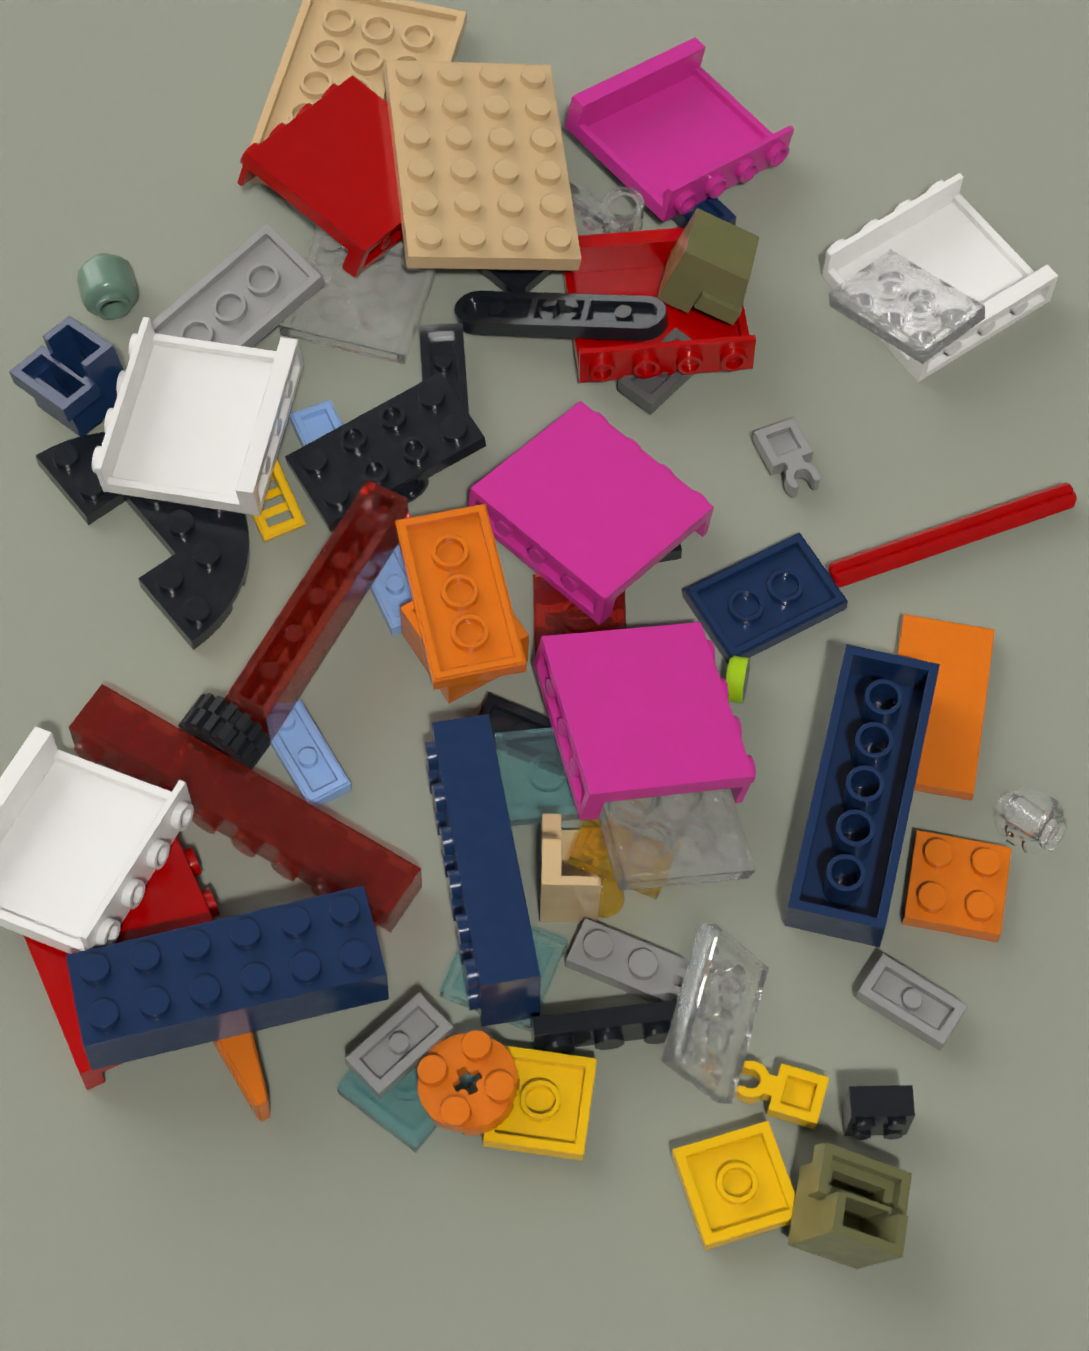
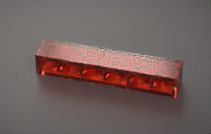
(319, 608)

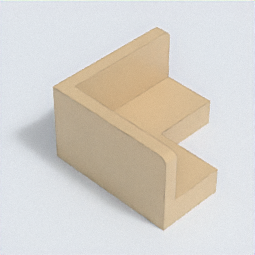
(565, 890)

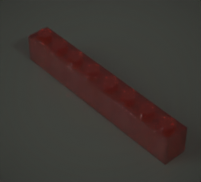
(245, 806)

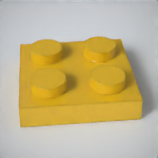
(550, 1106)
(735, 1185)

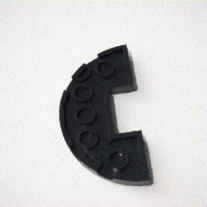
(206, 544)

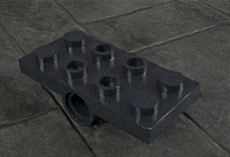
(389, 445)

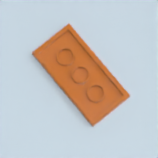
(460, 596)
(958, 703)

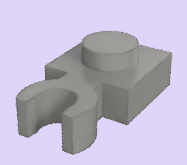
(787, 451)

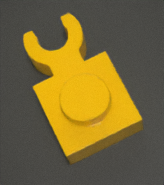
(792, 1094)

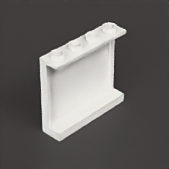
(960, 248)
(198, 421)
(79, 844)

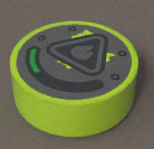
(737, 678)

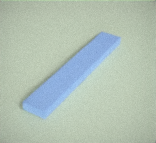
(391, 585)

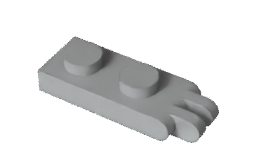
(626, 963)

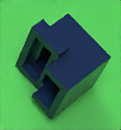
(72, 377)

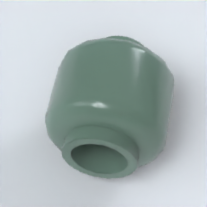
(107, 286)

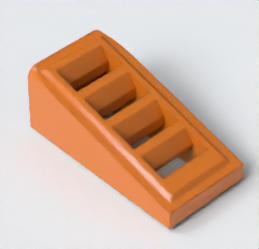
(244, 1065)

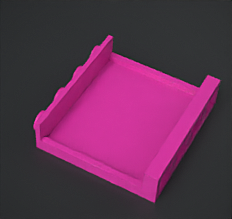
(673, 131)
(589, 509)
(641, 715)

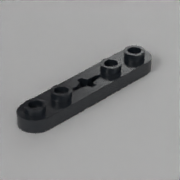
(586, 316)

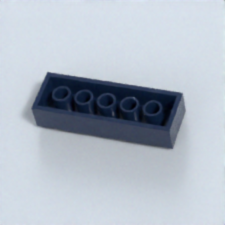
(862, 796)
(482, 871)
(227, 977)

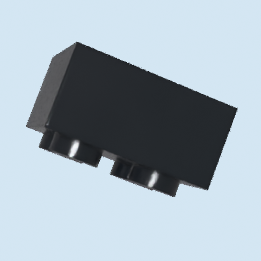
(878, 1111)

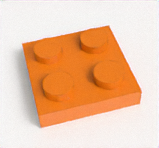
(957, 886)

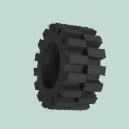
(226, 729)

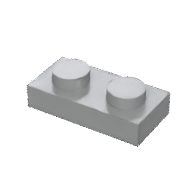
(911, 1002)
(398, 1045)

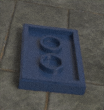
(765, 599)

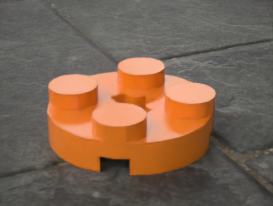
(442, 1070)

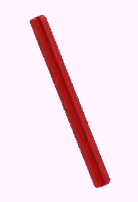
(952, 535)

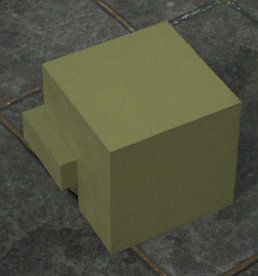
(709, 267)
(850, 1208)

